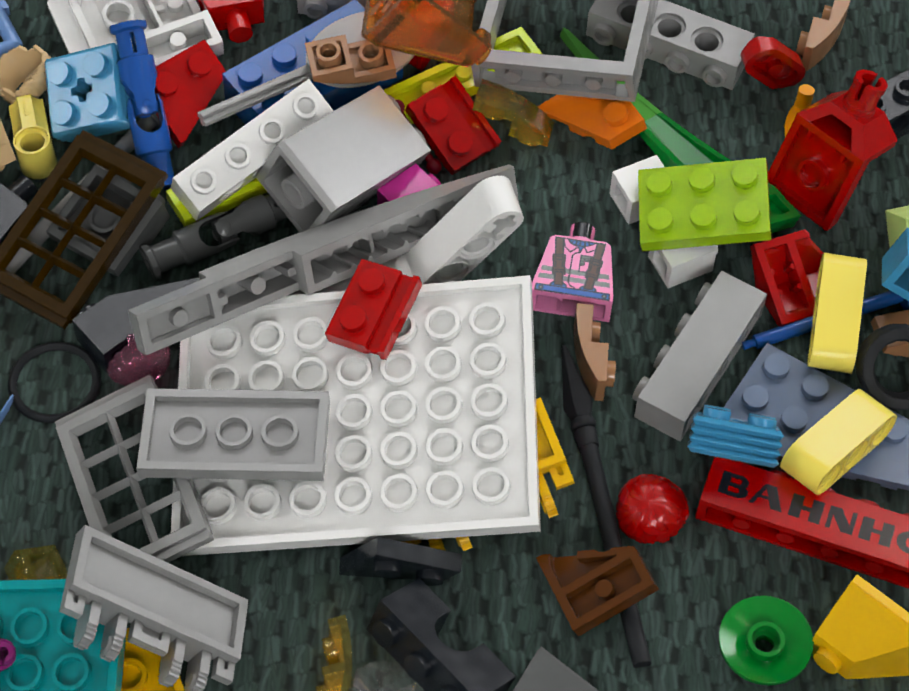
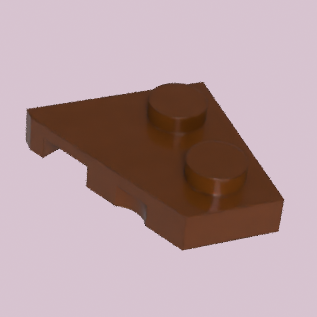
(597, 584)

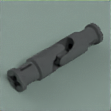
(185, 246)

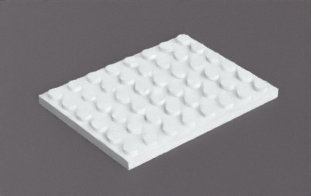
(414, 442)

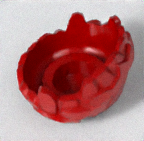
(651, 509)

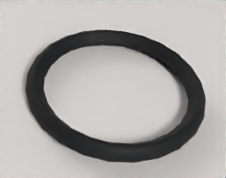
(53, 346)

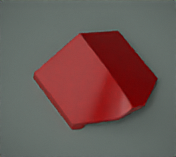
(788, 274)

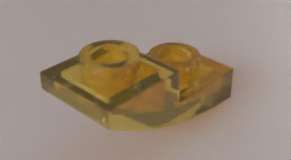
(528, 123)
(338, 654)

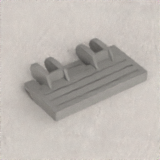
(165, 605)

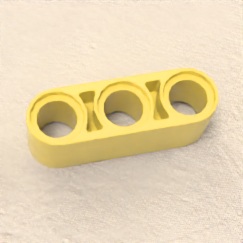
(837, 313)
(838, 441)

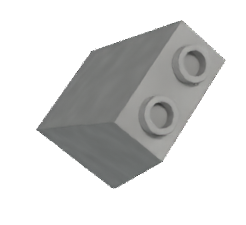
(341, 160)

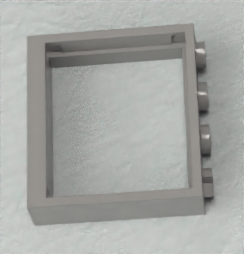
(563, 73)

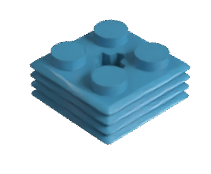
(69, 95)
(736, 439)

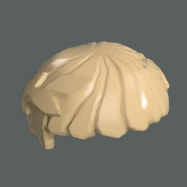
(23, 66)

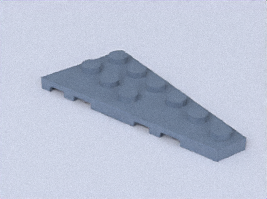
(800, 398)

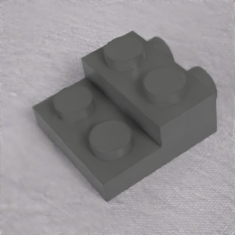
(103, 221)

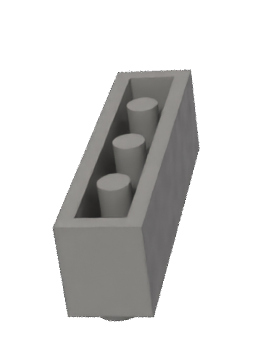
(699, 355)

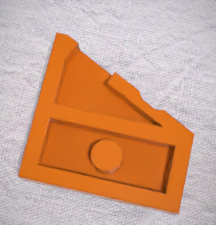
(602, 119)

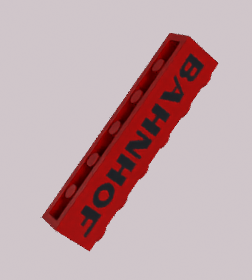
(821, 526)

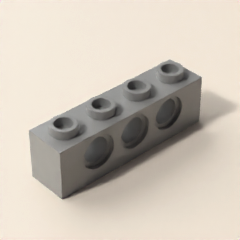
(678, 39)

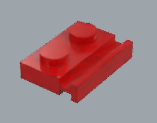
(451, 125)
(373, 309)

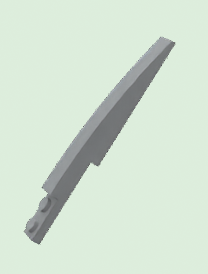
(299, 262)

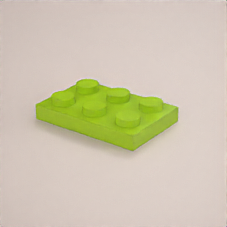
(704, 204)

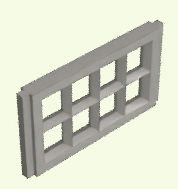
(106, 410)

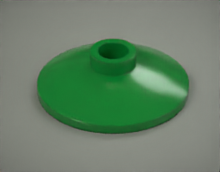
(767, 620)

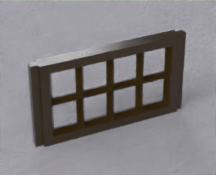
(117, 162)

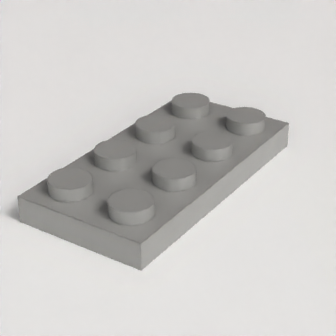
(234, 434)

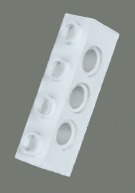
(244, 153)

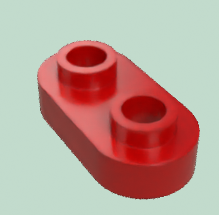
(772, 62)

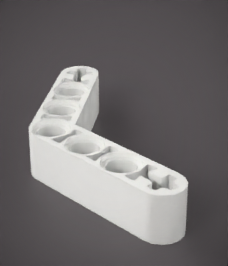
(460, 237)

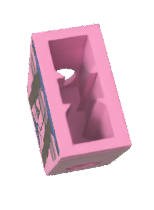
(575, 272)

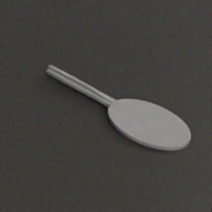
(349, 25)

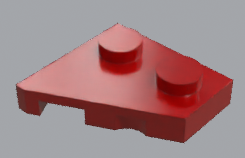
(187, 86)

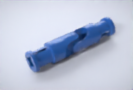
(138, 77)

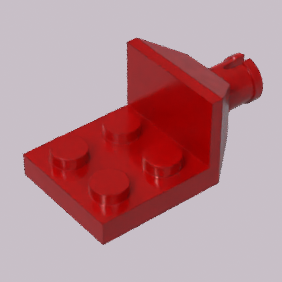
(831, 149)

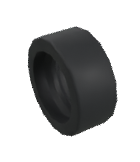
(866, 365)

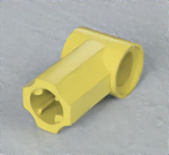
(32, 137)

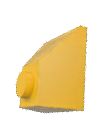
(863, 635)

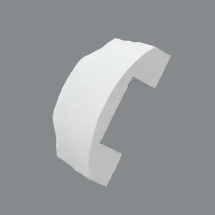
(169, 30)

